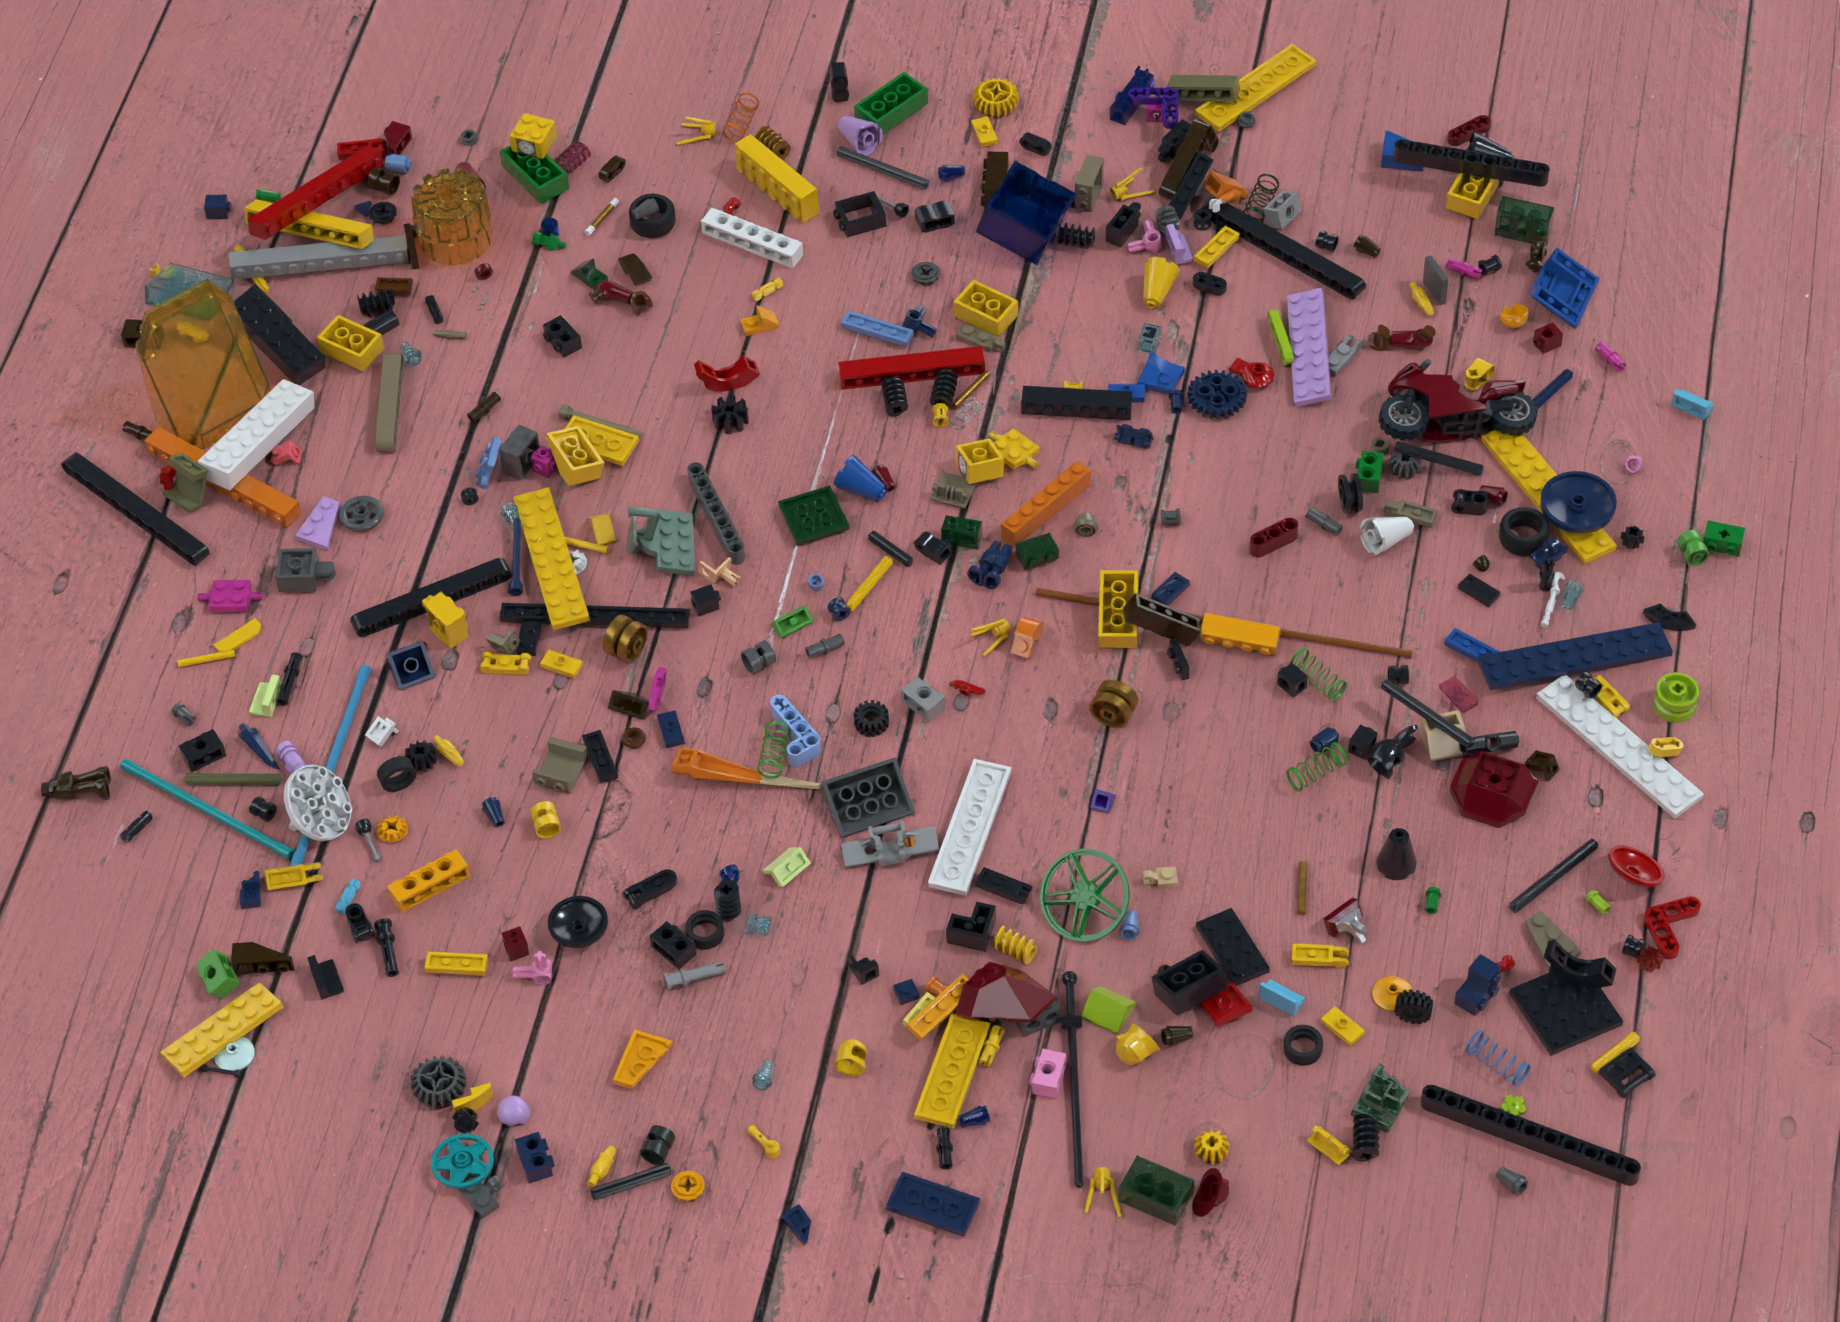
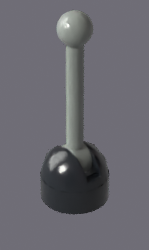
(899, 209)
(364, 828)

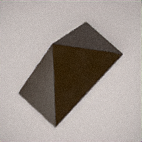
(628, 703)

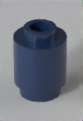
(1324, 739)

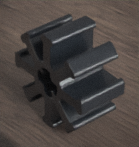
(730, 414)

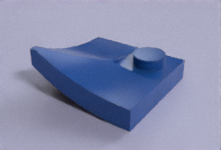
(1160, 374)

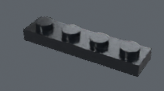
(1190, 183)

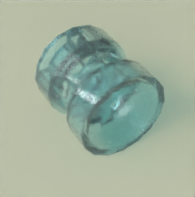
(758, 924)

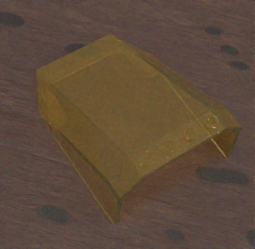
(199, 364)

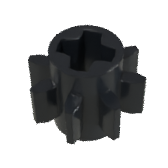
(1632, 537)
(465, 1120)

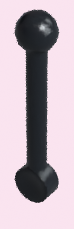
(237, 1073)

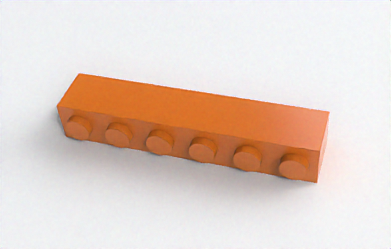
(1046, 503)

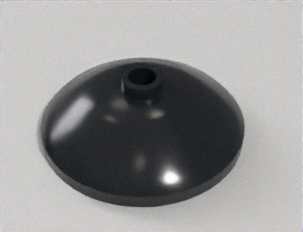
(575, 914)

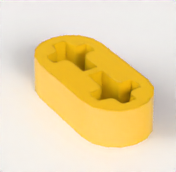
(1665, 747)

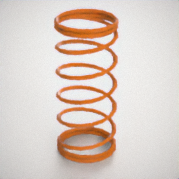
(744, 107)

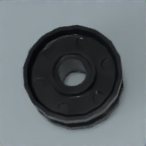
(1350, 492)

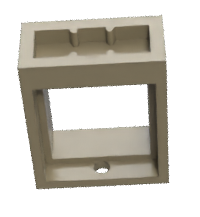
(1089, 182)

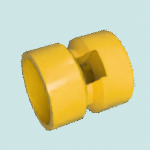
(545, 820)

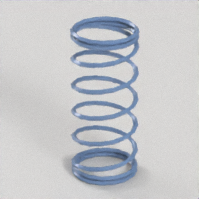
(1522, 1066)

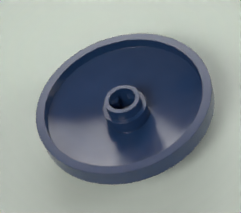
(1578, 502)

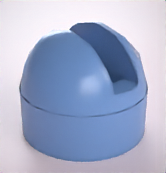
(813, 579)

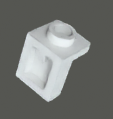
(381, 730)

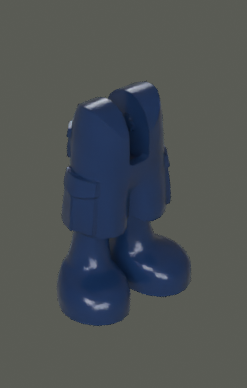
(994, 560)

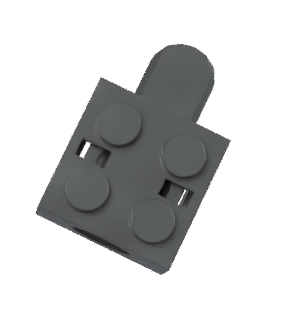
(300, 569)

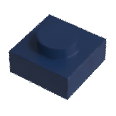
(906, 991)

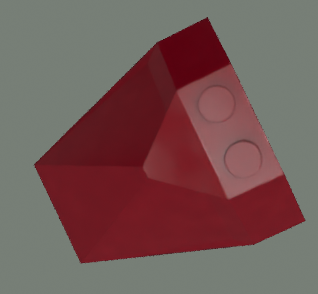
(1003, 993)

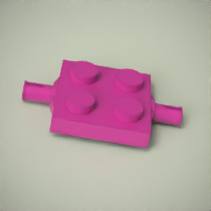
(230, 596)

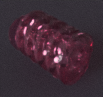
(573, 156)

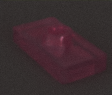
(1458, 694)

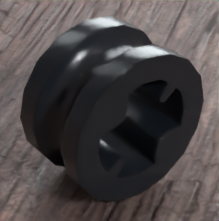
(469, 496)

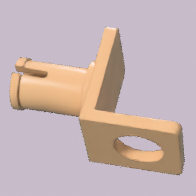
(722, 571)

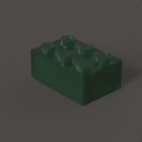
(1523, 219)
(1156, 1190)

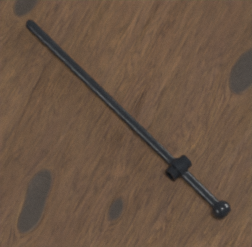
(1071, 1023)

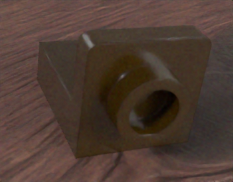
(1543, 763)

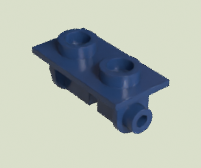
(1127, 433)

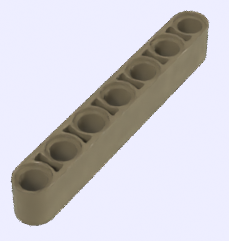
(389, 402)

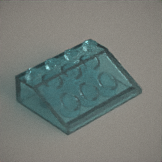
(176, 279)

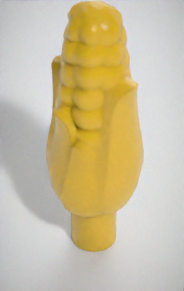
(1421, 299)
(447, 749)
(601, 1166)

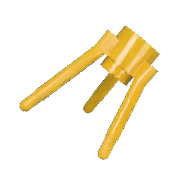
(707, 128)
(1119, 189)
(998, 628)
(1102, 1181)

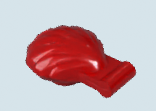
(1254, 374)

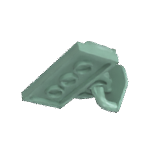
(665, 536)

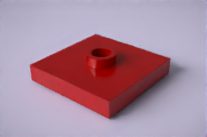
(1226, 1005)

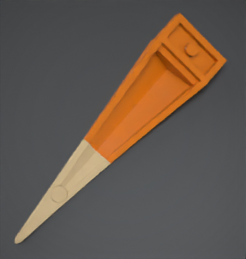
(707, 766)

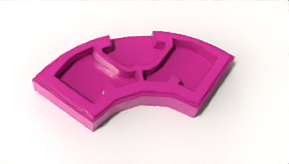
(657, 688)

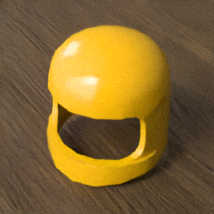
(854, 1051)

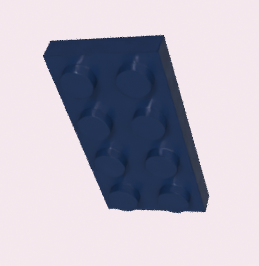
(933, 1204)

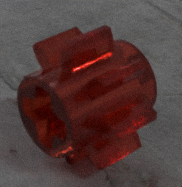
(1650, 959)

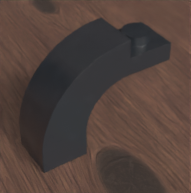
(1578, 971)

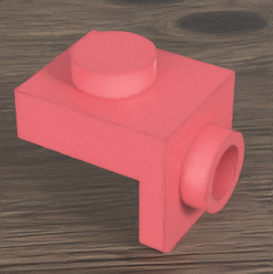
(285, 452)

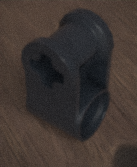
(1471, 502)
(359, 925)

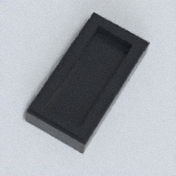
(1479, 590)

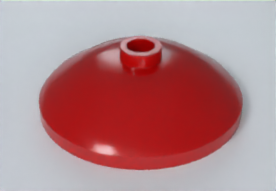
(1635, 866)

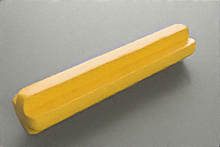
(1627, 1042)

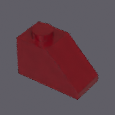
(397, 137)

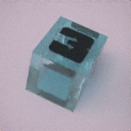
(1149, 338)

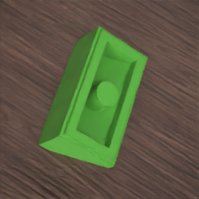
(792, 621)

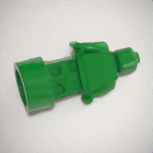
(551, 242)

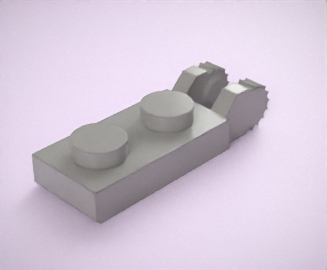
(1343, 354)

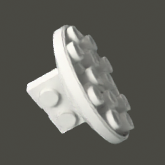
(317, 803)

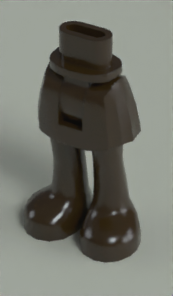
(65, 785)

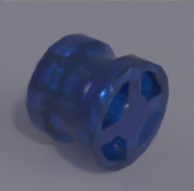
(550, 226)

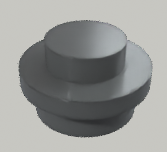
(1246, 120)

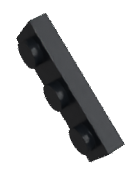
(600, 756)

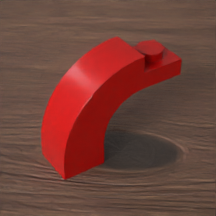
(727, 378)

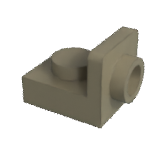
(504, 644)

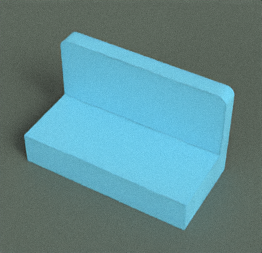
(1692, 404)
(1280, 997)

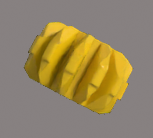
(1211, 1146)

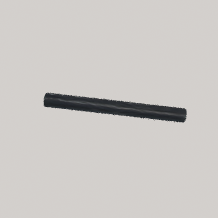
(882, 167)
(1427, 713)
(1553, 875)

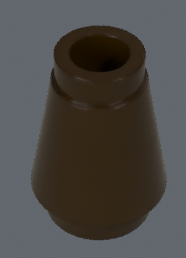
(1367, 246)
(1175, 1034)

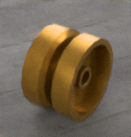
(625, 638)
(1113, 703)

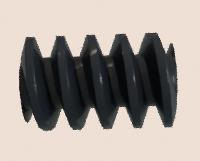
(1074, 236)
(377, 301)
(944, 388)
(894, 396)
(727, 899)
(1365, 1137)

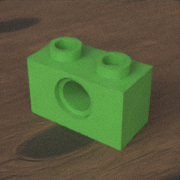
(217, 973)

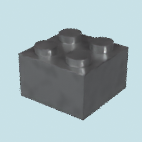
(517, 452)

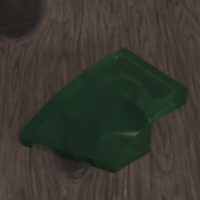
(1382, 1099)

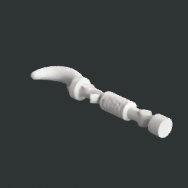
(1551, 603)

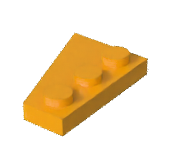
(639, 1057)

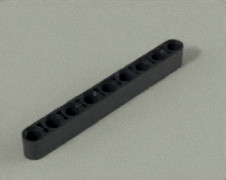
(1471, 163)
(410, 604)

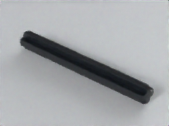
(1438, 458)

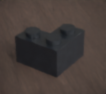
(972, 931)

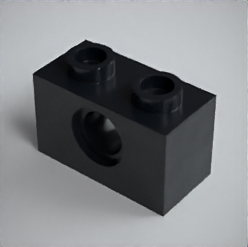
(202, 750)

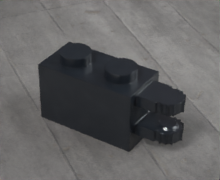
(1172, 141)
(1123, 224)

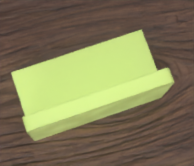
(265, 697)
(787, 865)

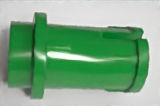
(1433, 895)

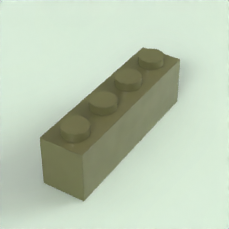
(1205, 87)

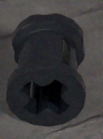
(1490, 264)

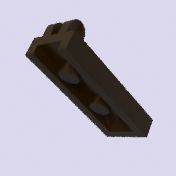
(410, 234)

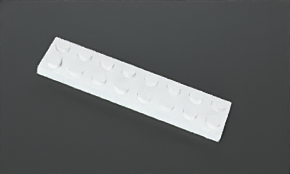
(969, 827)

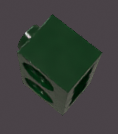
(962, 532)

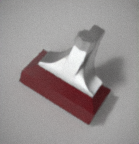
(1346, 919)

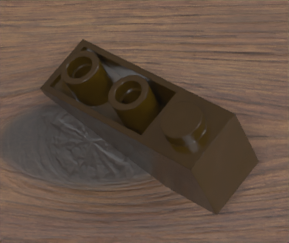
(255, 958)

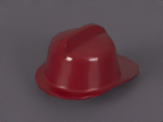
(1211, 1192)

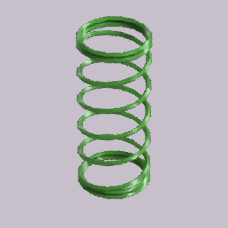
(1343, 687)
(1334, 757)
(773, 761)

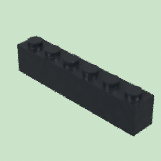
(1076, 402)

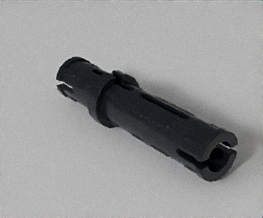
(291, 672)

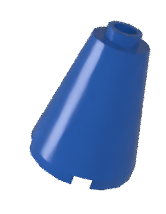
(859, 480)

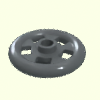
(361, 513)

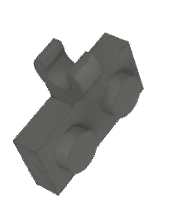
(481, 1196)

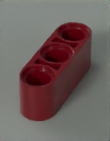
(1273, 537)

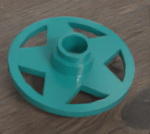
(462, 1161)

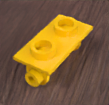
(1328, 1145)

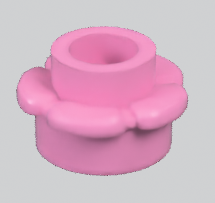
(1629, 464)

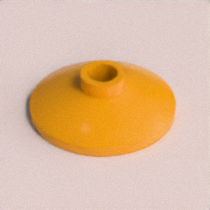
(1384, 996)

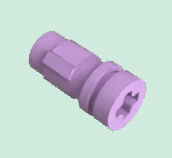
(289, 755)

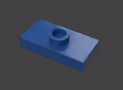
(1137, 390)

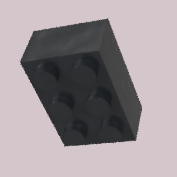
(1189, 982)

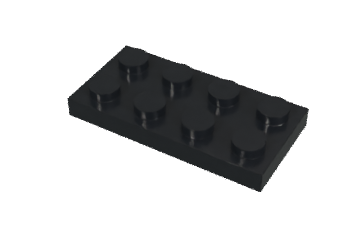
(1232, 947)

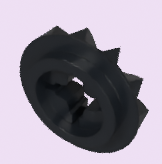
(378, 209)

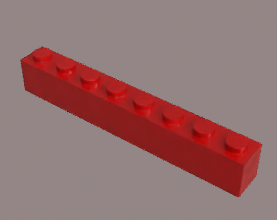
(911, 367)

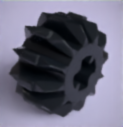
(421, 755)

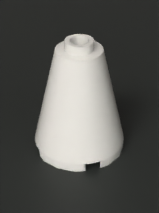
(1384, 532)

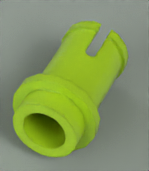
(1598, 902)

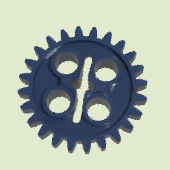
(1217, 394)

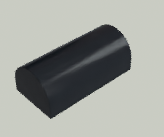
(383, 322)

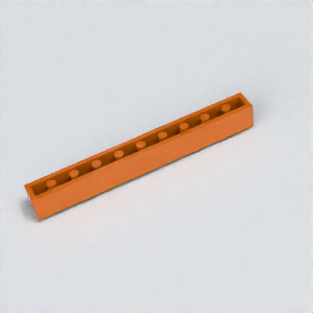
(248, 490)

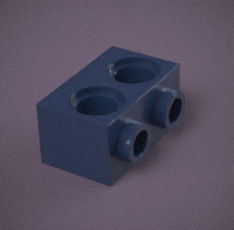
(531, 1158)

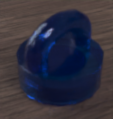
(730, 872)

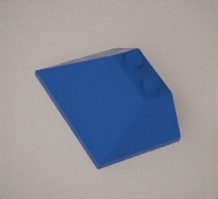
(1564, 287)

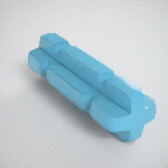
(347, 896)

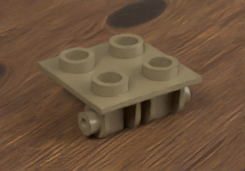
(952, 490)

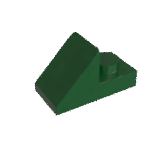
(589, 274)

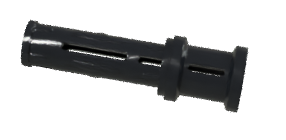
(386, 939)

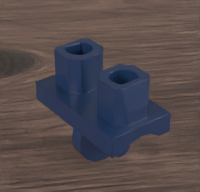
(1550, 549)

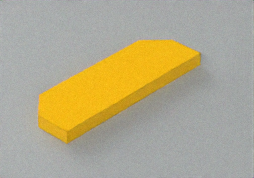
(239, 636)

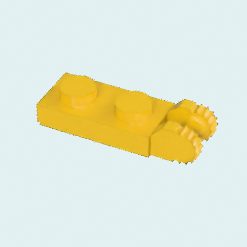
(291, 876)
(1319, 955)

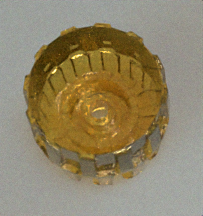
(452, 217)

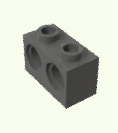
(1047, 1018)

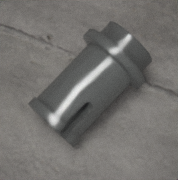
(179, 710)

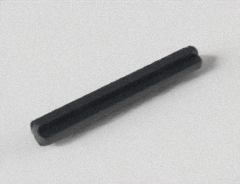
(630, 1181)

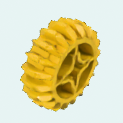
(995, 97)

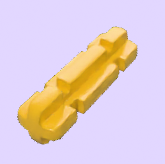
(767, 289)

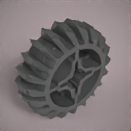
(433, 1077)

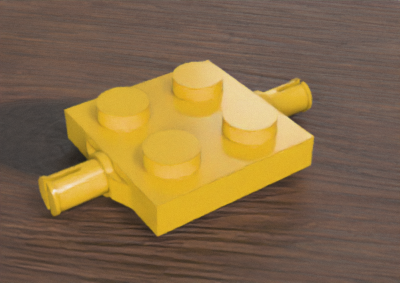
(1016, 449)

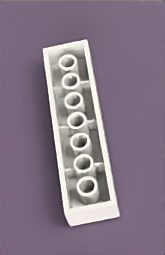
(257, 433)

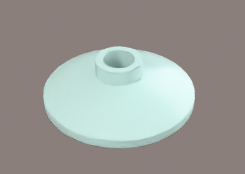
(236, 1059)

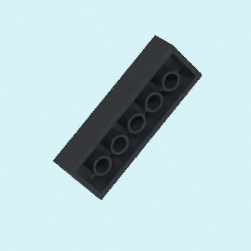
(279, 337)

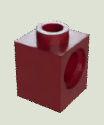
(1547, 338)
(515, 943)

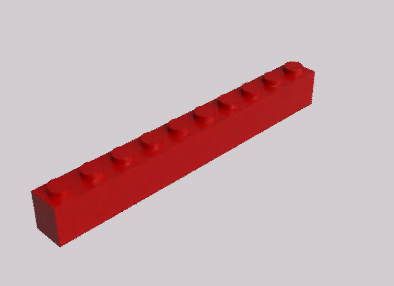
(314, 193)

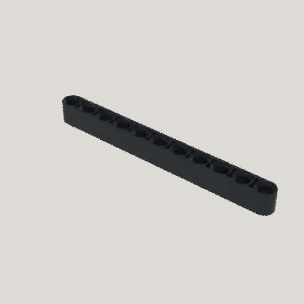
(1288, 250)
(135, 509)
(1540, 1133)

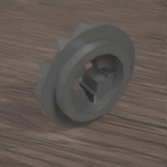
(927, 268)

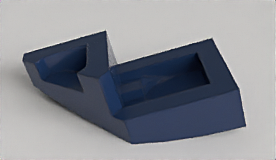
(251, 892)
(798, 1223)

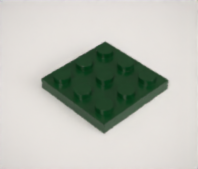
(813, 515)

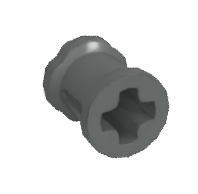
(1170, 517)

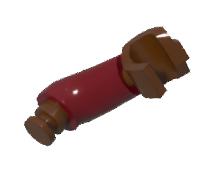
(612, 290)
(1407, 339)

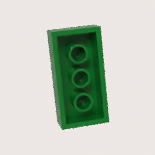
(892, 102)
(538, 176)

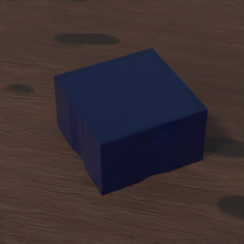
(1025, 212)

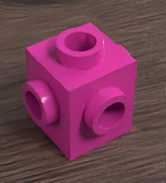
(543, 461)

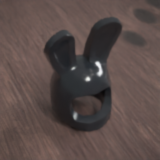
(1390, 752)

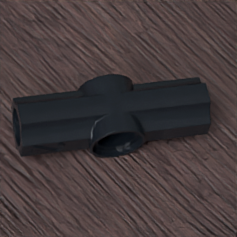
(1498, 741)

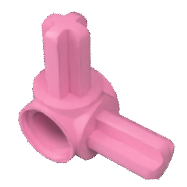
(1151, 239)
(539, 971)

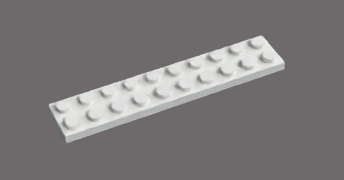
(1620, 746)

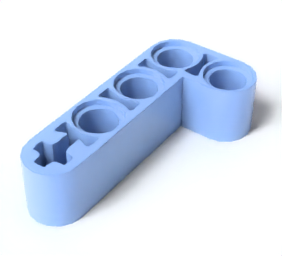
(805, 739)

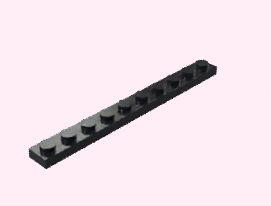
(601, 615)

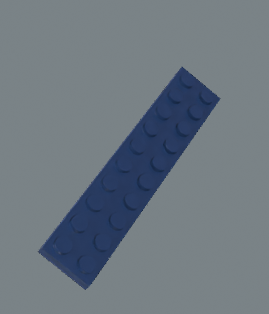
(1574, 656)

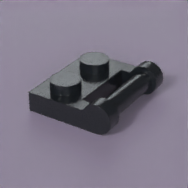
(1624, 1066)

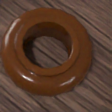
(633, 743)

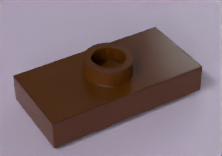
(400, 286)

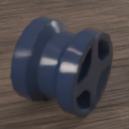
(838, 608)

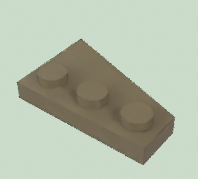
(1542, 930)

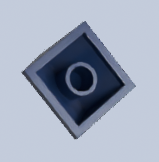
(410, 665)

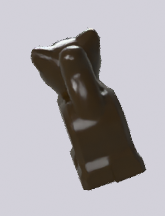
(1537, 252)

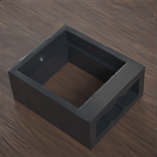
(863, 224)

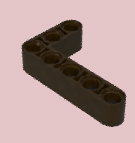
(1198, 137)

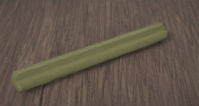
(232, 779)

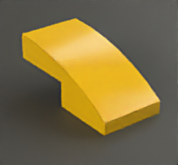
(480, 1096)

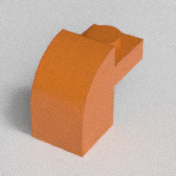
(1026, 633)

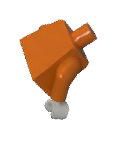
(1223, 188)

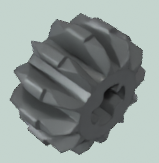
(1165, 216)
(1404, 465)

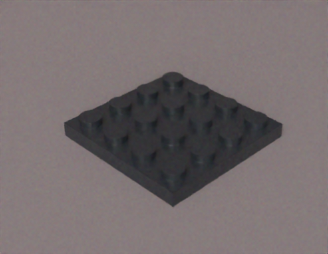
(1564, 1012)

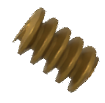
(773, 141)

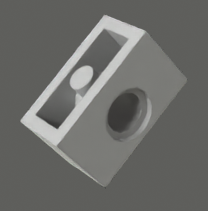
(1282, 209)
(923, 699)

